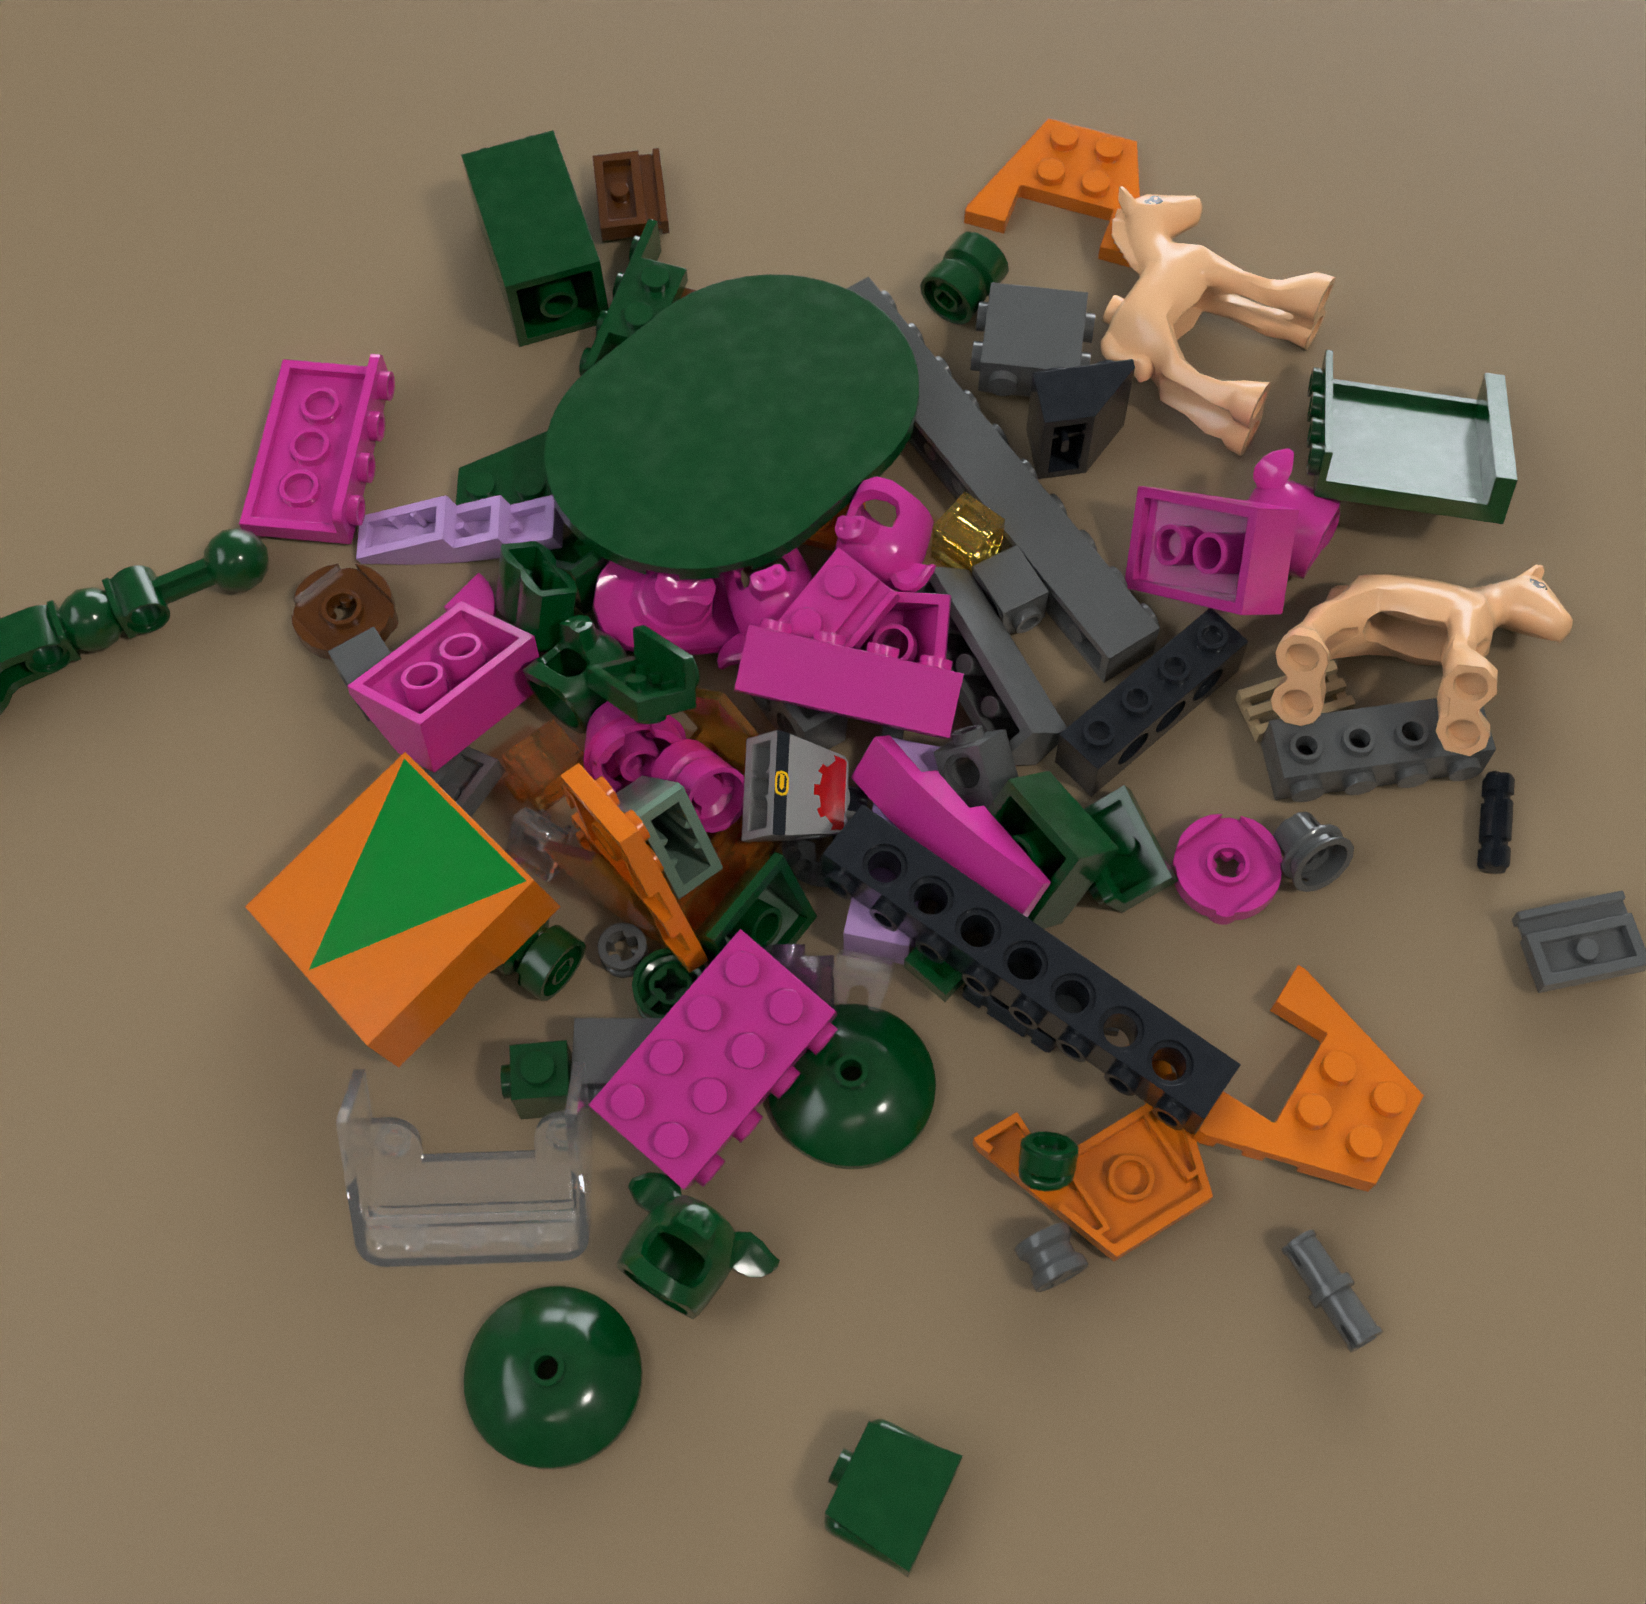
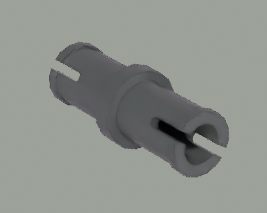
(1331, 1290)

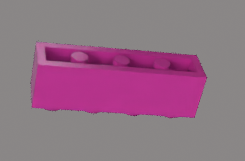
(847, 680)

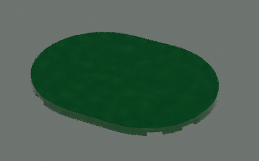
(731, 426)

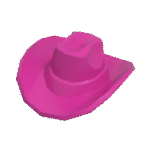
(682, 611)

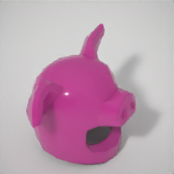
(1316, 515)
(888, 552)
(766, 596)

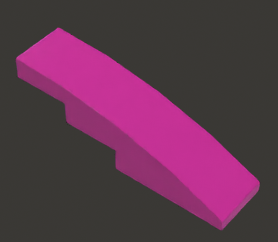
(943, 823)

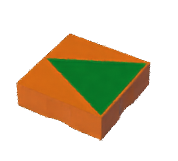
(401, 909)

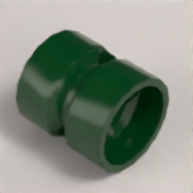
(964, 277)
(546, 961)

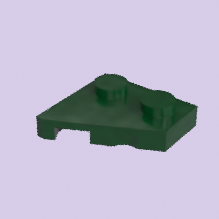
(513, 473)

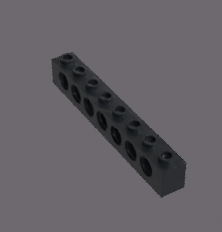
(1058, 970)

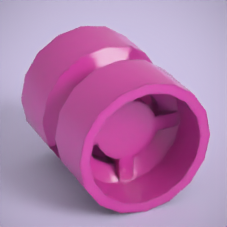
(708, 780)

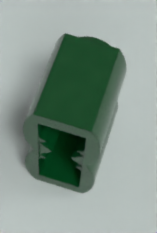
(534, 591)

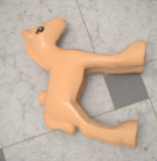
(1172, 293)
(1423, 625)

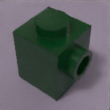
(537, 1078)

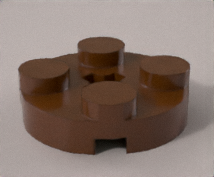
(331, 587)

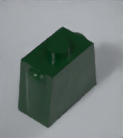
(889, 1493)

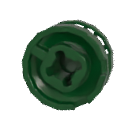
(661, 982)

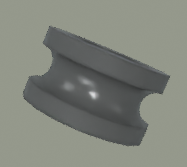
(633, 937)

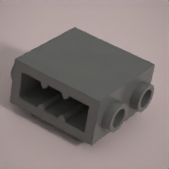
(1029, 333)

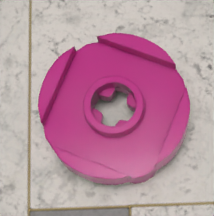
(1220, 896)

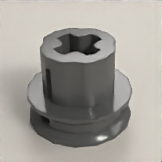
(1312, 851)

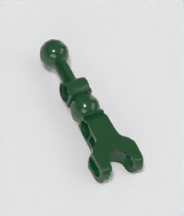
(134, 601)

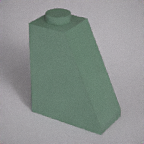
(674, 831)

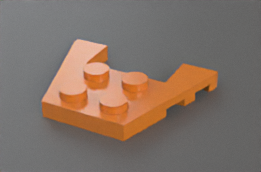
(1065, 170)
(622, 843)
(1341, 1111)
(1126, 1178)

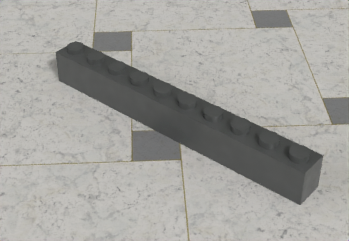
(974, 457)

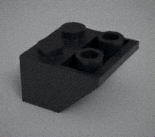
(1076, 414)

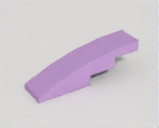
(452, 533)

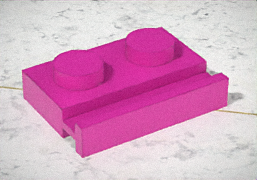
(841, 601)

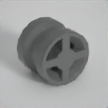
(1051, 1256)

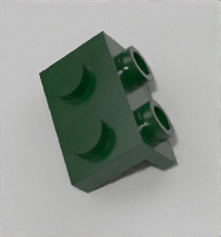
(652, 682)
(1140, 864)

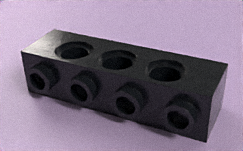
(1150, 701)

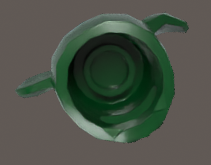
(561, 673)
(686, 1247)

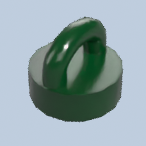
(1047, 1161)

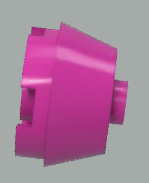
(624, 748)

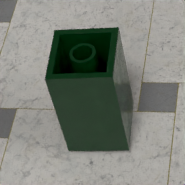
(536, 237)

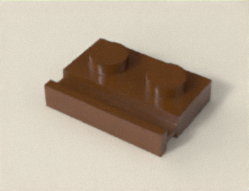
(629, 193)

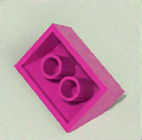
(447, 684)

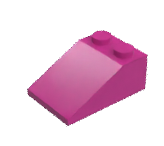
(1211, 550)

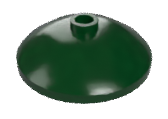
(866, 1118)
(577, 1410)

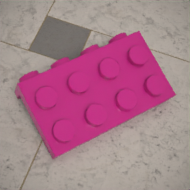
(318, 450)
(715, 1062)

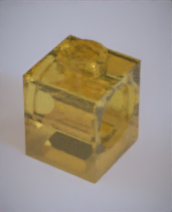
(967, 534)

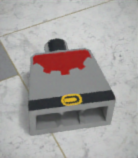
(795, 790)

